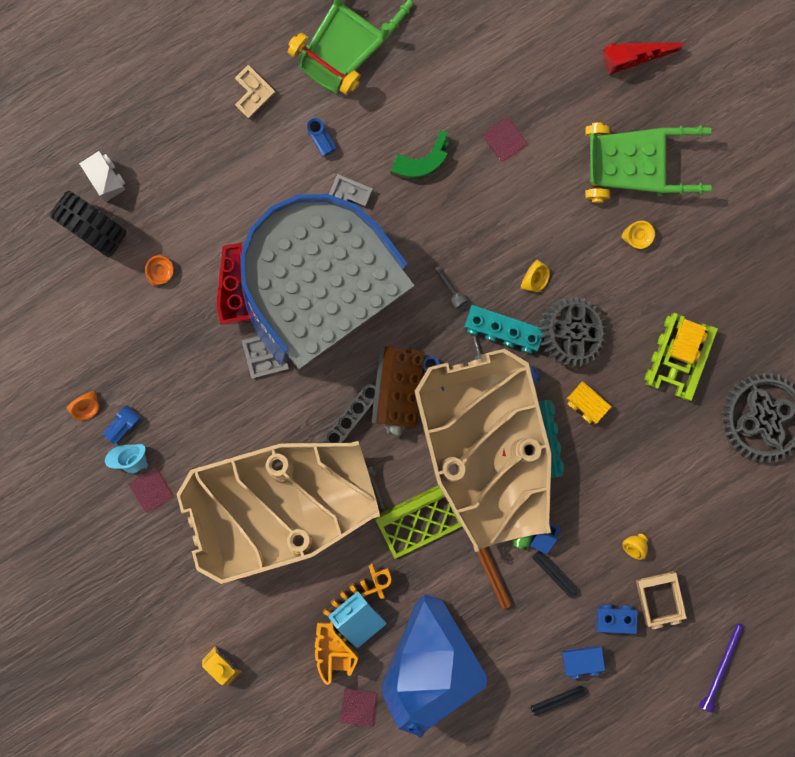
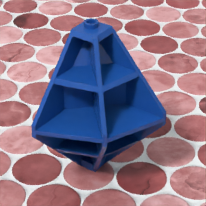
(430, 669)

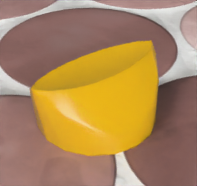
(639, 234)
(536, 277)

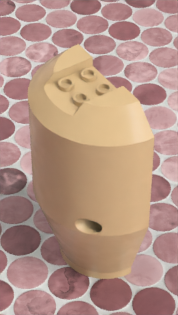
(469, 425)
(253, 515)

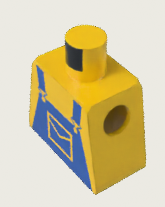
(220, 667)

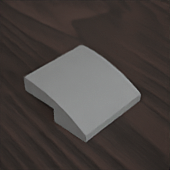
(259, 358)

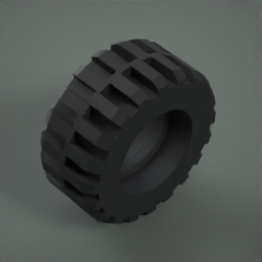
(88, 223)

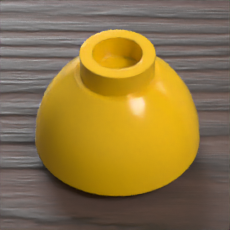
(636, 546)

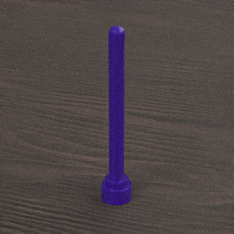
(708, 702)

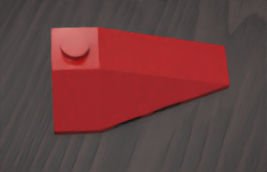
(629, 55)
(230, 298)

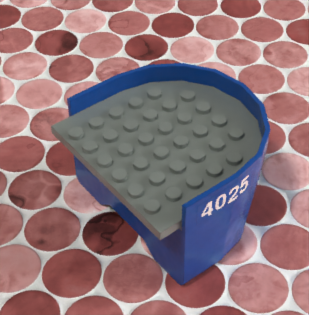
(316, 275)

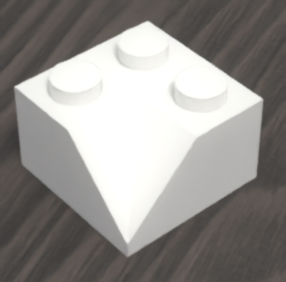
(101, 174)

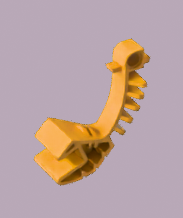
(332, 649)

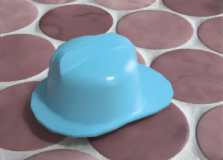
(127, 457)

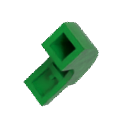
(420, 168)

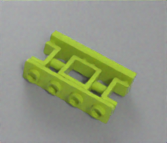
(664, 350)

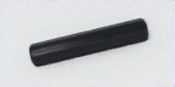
(555, 574)
(558, 700)

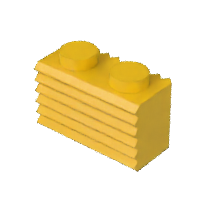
(687, 342)
(588, 403)

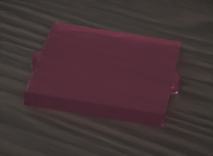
(504, 139)
(150, 489)
(358, 707)

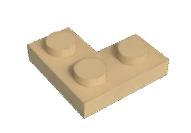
(257, 92)

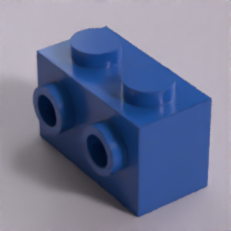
(616, 619)
(583, 661)

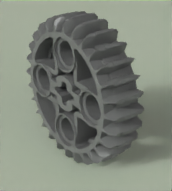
(579, 327)

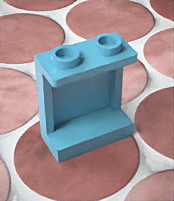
(357, 620)

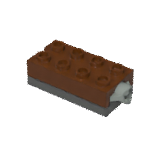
(396, 381)

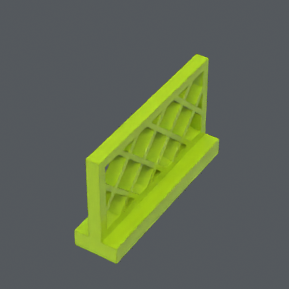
(407, 508)

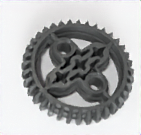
(761, 409)

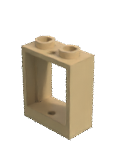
(656, 580)

